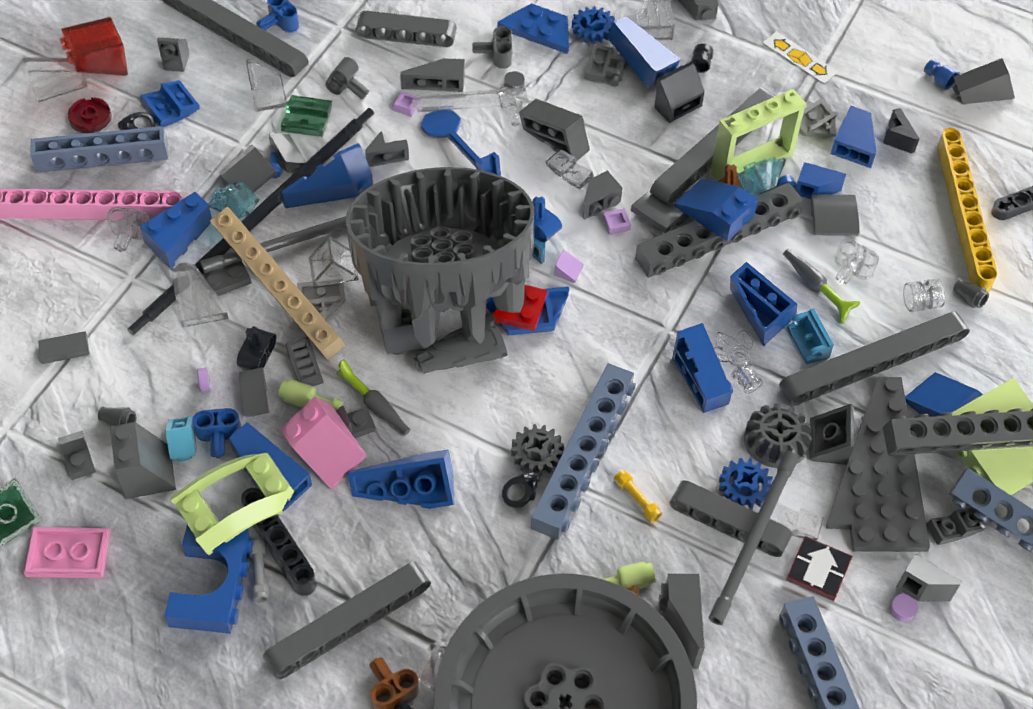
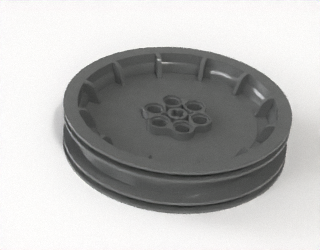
(571, 631)

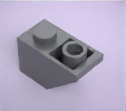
(173, 53)
(601, 193)
(927, 581)

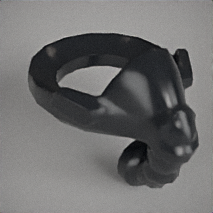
(128, 121)
(530, 482)

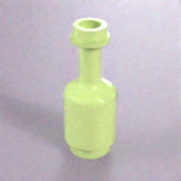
(301, 393)
(634, 574)

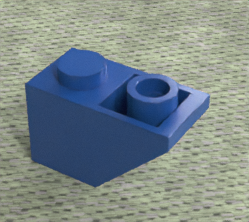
(818, 180)

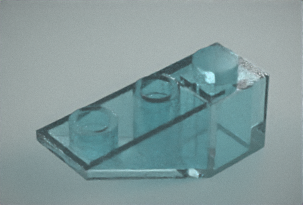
(761, 175)

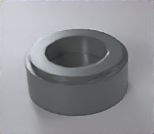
(514, 79)

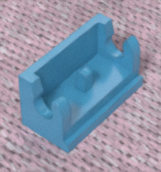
(810, 337)

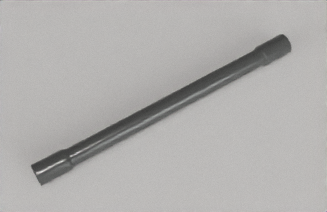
(220, 261)
(724, 601)

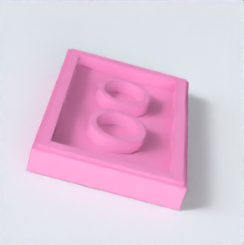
(67, 552)

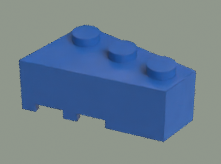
(176, 228)
(762, 302)
(701, 368)

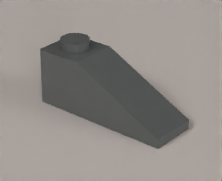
(435, 76)

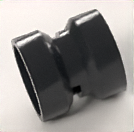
(702, 57)

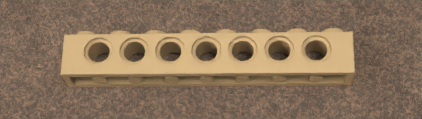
(278, 283)

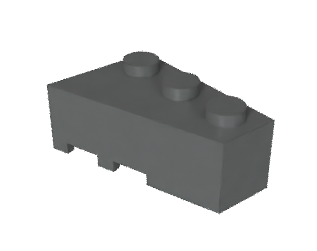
(556, 126)

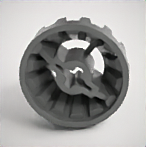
(771, 440)

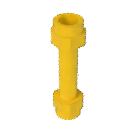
(650, 511)

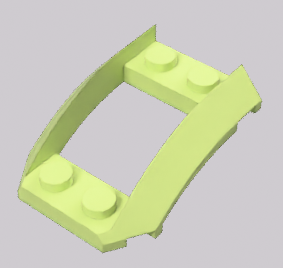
(202, 521)

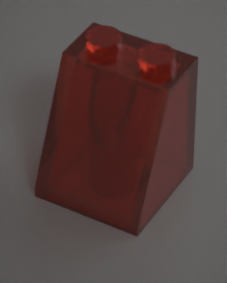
(95, 47)

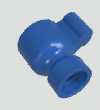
(942, 75)

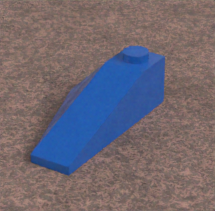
(338, 180)
(411, 480)

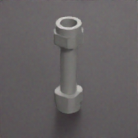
(260, 589)

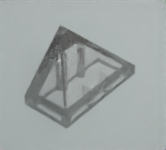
(430, 663)

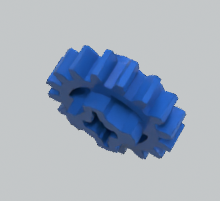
(592, 24)
(745, 483)

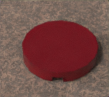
(89, 115)

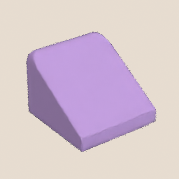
(568, 267)

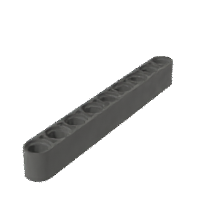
(243, 34)
(698, 158)
(873, 358)

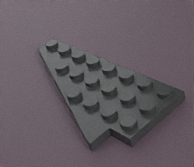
(878, 491)

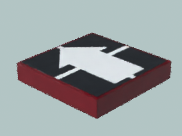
(819, 568)

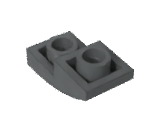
(254, 392)
(955, 527)

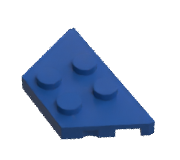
(539, 26)
(549, 316)

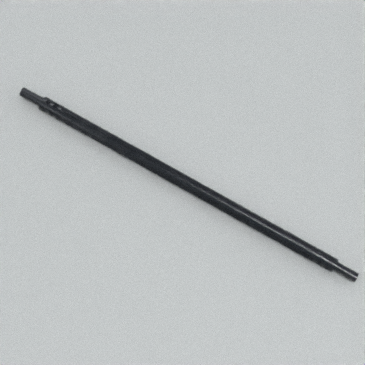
(259, 213)

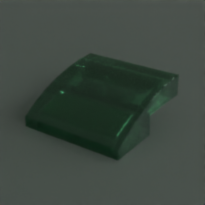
(306, 115)

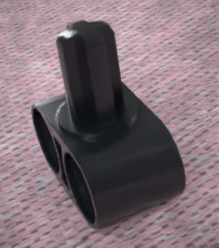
(256, 348)

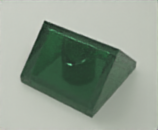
(16, 511)

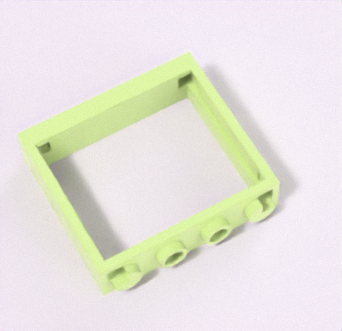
(786, 106)

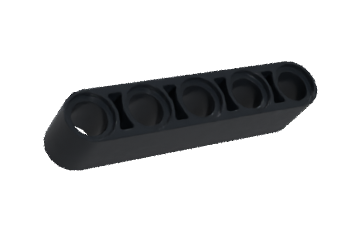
(284, 550)

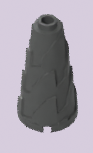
(457, 351)

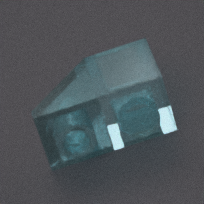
(236, 197)

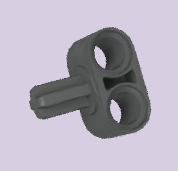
(499, 47)
(344, 77)

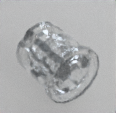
(747, 377)

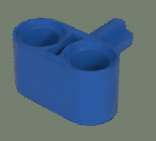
(282, 14)
(545, 222)
(217, 430)

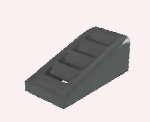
(299, 349)

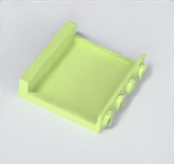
(1005, 467)

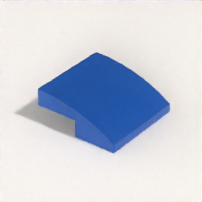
(170, 103)

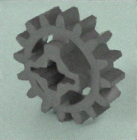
(538, 447)

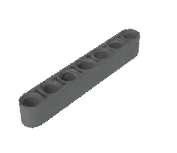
(346, 620)

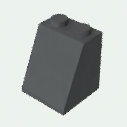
(141, 461)

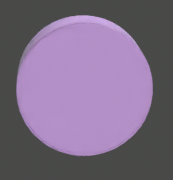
(203, 379)
(904, 607)

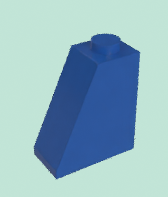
(856, 138)

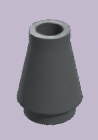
(971, 293)
(116, 415)

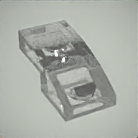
(567, 169)
(800, 522)

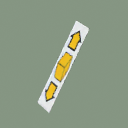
(800, 57)

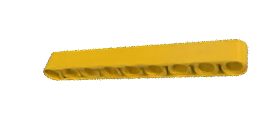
(966, 209)

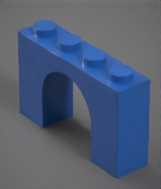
(216, 609)

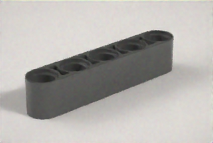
(406, 29)
(728, 517)

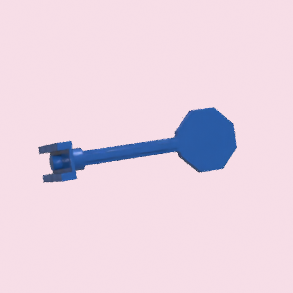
(446, 124)

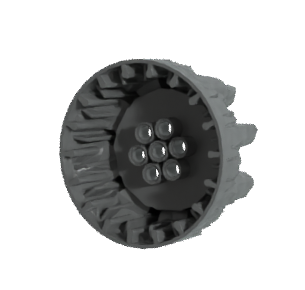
(441, 245)

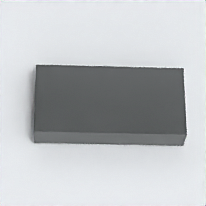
(63, 347)

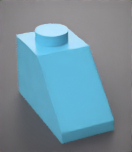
(181, 438)

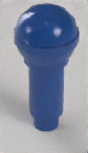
(273, 159)

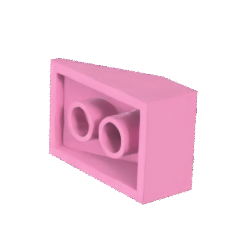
(323, 441)

